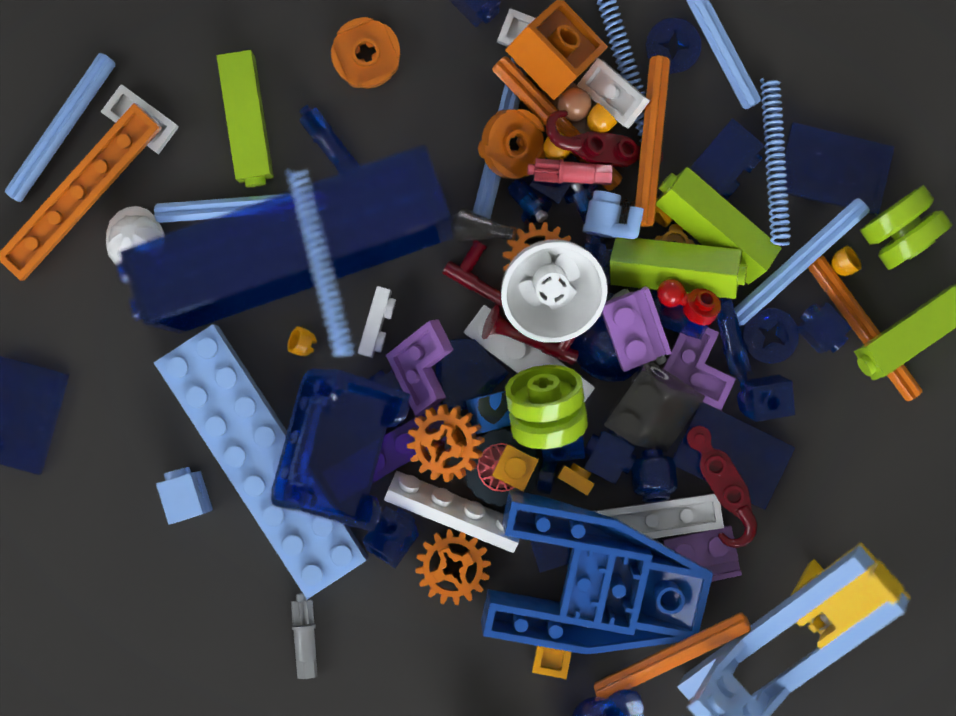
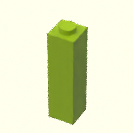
(245, 118)
(715, 221)
(651, 262)
(909, 335)

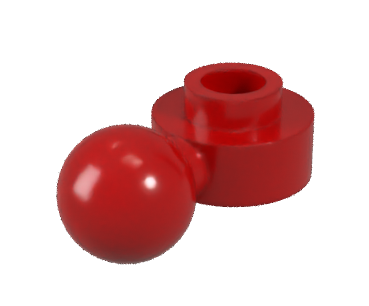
(699, 305)

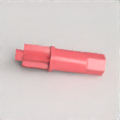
(570, 172)

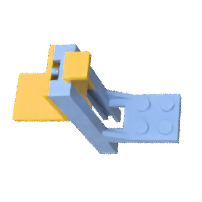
(840, 602)

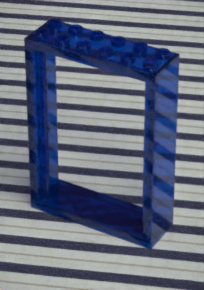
(260, 250)

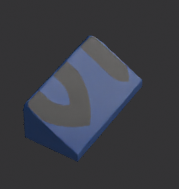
(489, 411)

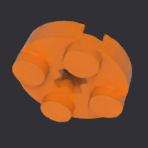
(347, 46)
(496, 138)

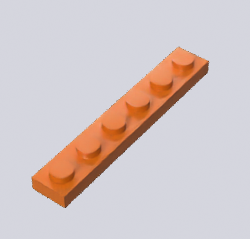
(79, 191)

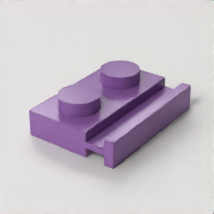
(635, 329)
(708, 551)

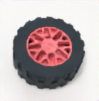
(480, 479)

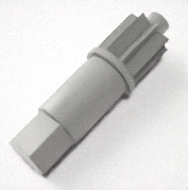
(304, 637)

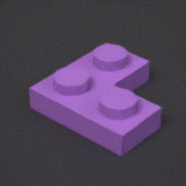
(413, 365)
(689, 366)

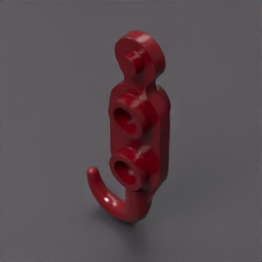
(595, 146)
(725, 484)

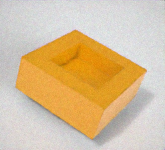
(515, 467)
(576, 477)
(551, 662)

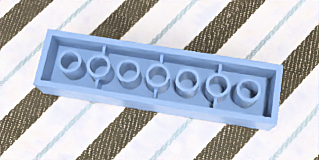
(248, 446)

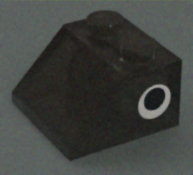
(653, 408)

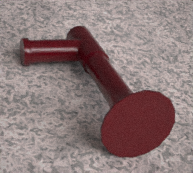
(463, 275)
(498, 325)

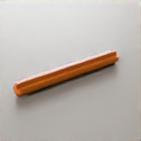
(540, 105)
(652, 138)
(859, 321)
(673, 655)

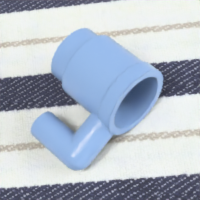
(604, 217)

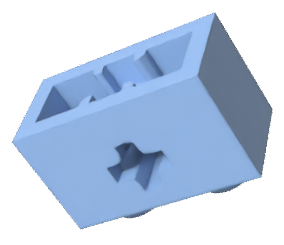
(183, 495)

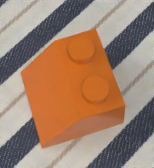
(556, 48)

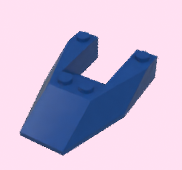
(617, 586)

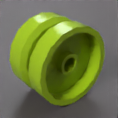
(909, 232)
(546, 406)

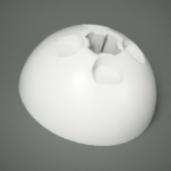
(553, 308)

